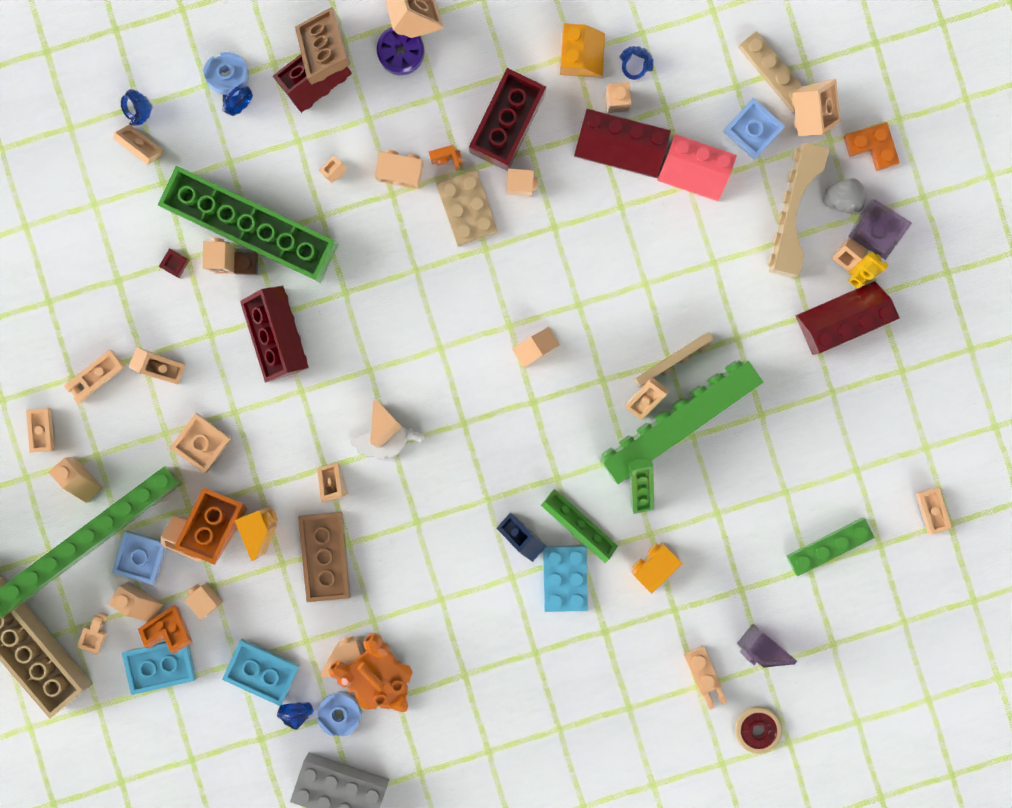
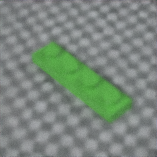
(641, 485)
(579, 525)
(830, 546)

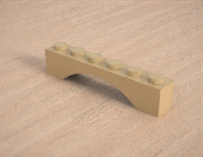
(788, 254)

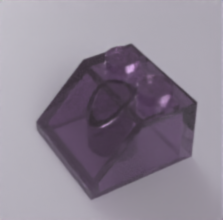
(879, 228)
(763, 650)

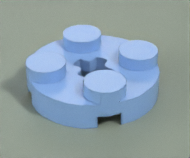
(225, 84)
(339, 726)

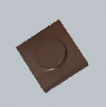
(245, 263)

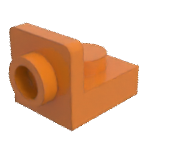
(443, 155)

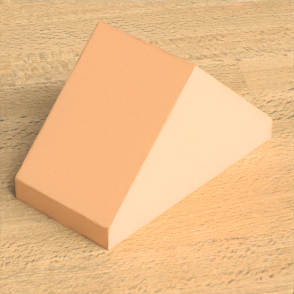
(536, 346)
(383, 425)
(331, 482)

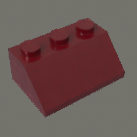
(298, 88)

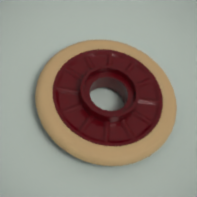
(758, 743)

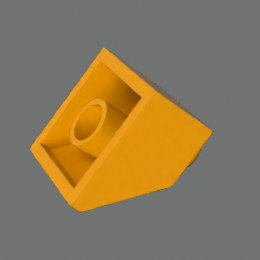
(582, 51)
(257, 531)

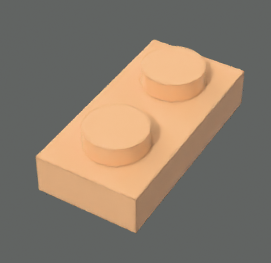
(138, 144)
(646, 398)
(40, 430)
(933, 510)

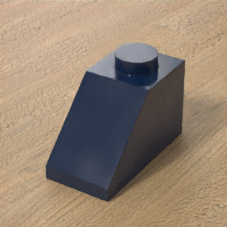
(521, 537)

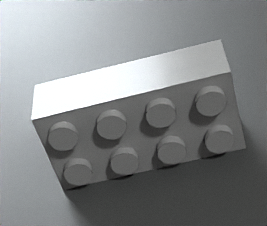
(336, 785)

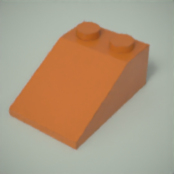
(210, 526)

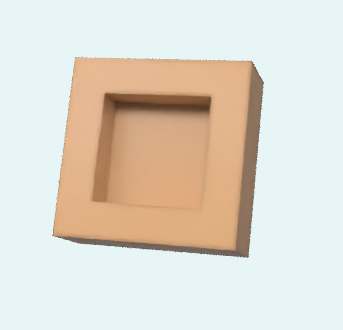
(333, 169)

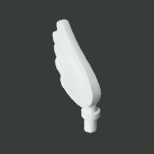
(390, 448)

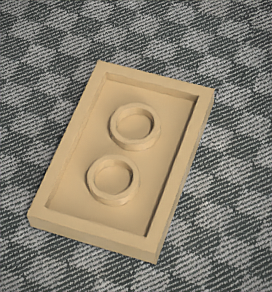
(467, 208)

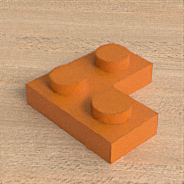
(877, 141)
(167, 626)

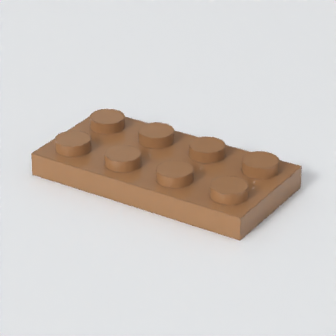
(322, 46)
(324, 556)

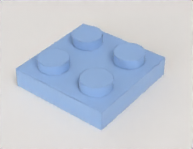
(753, 128)
(139, 557)

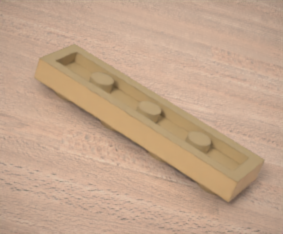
(770, 68)
(681, 355)

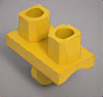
(866, 270)

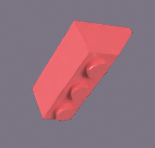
(696, 167)

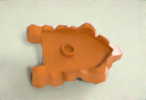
(375, 676)

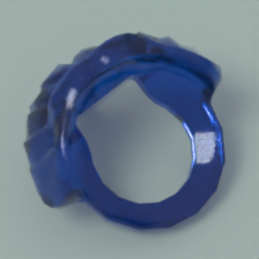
(639, 52)
(235, 104)
(141, 105)
(295, 714)

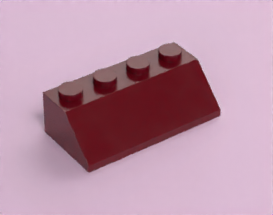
(622, 143)
(846, 317)
(274, 333)

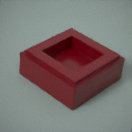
(174, 263)

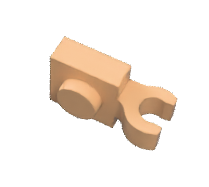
(93, 636)

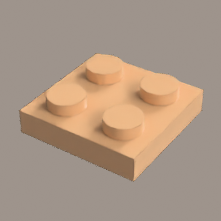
(200, 443)

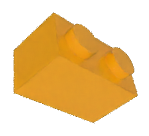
(656, 567)

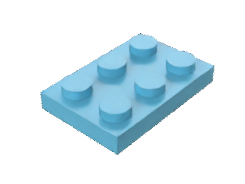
(565, 578)
(157, 667)
(261, 672)

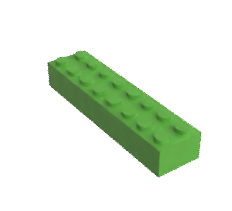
(248, 224)
(683, 419)

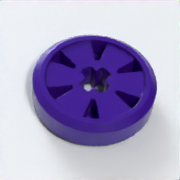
(403, 63)

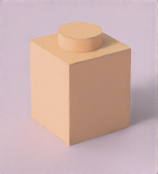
(618, 97)
(521, 182)
(202, 600)

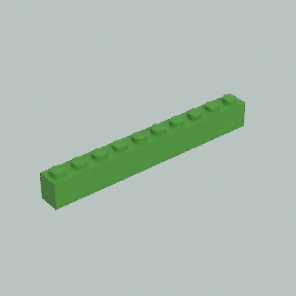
(87, 539)

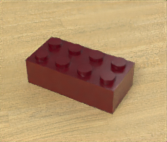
(507, 119)

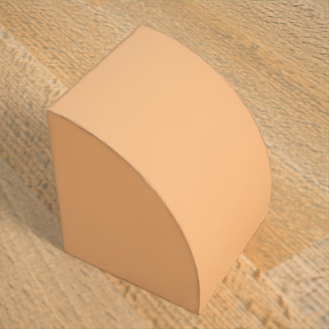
(849, 254)

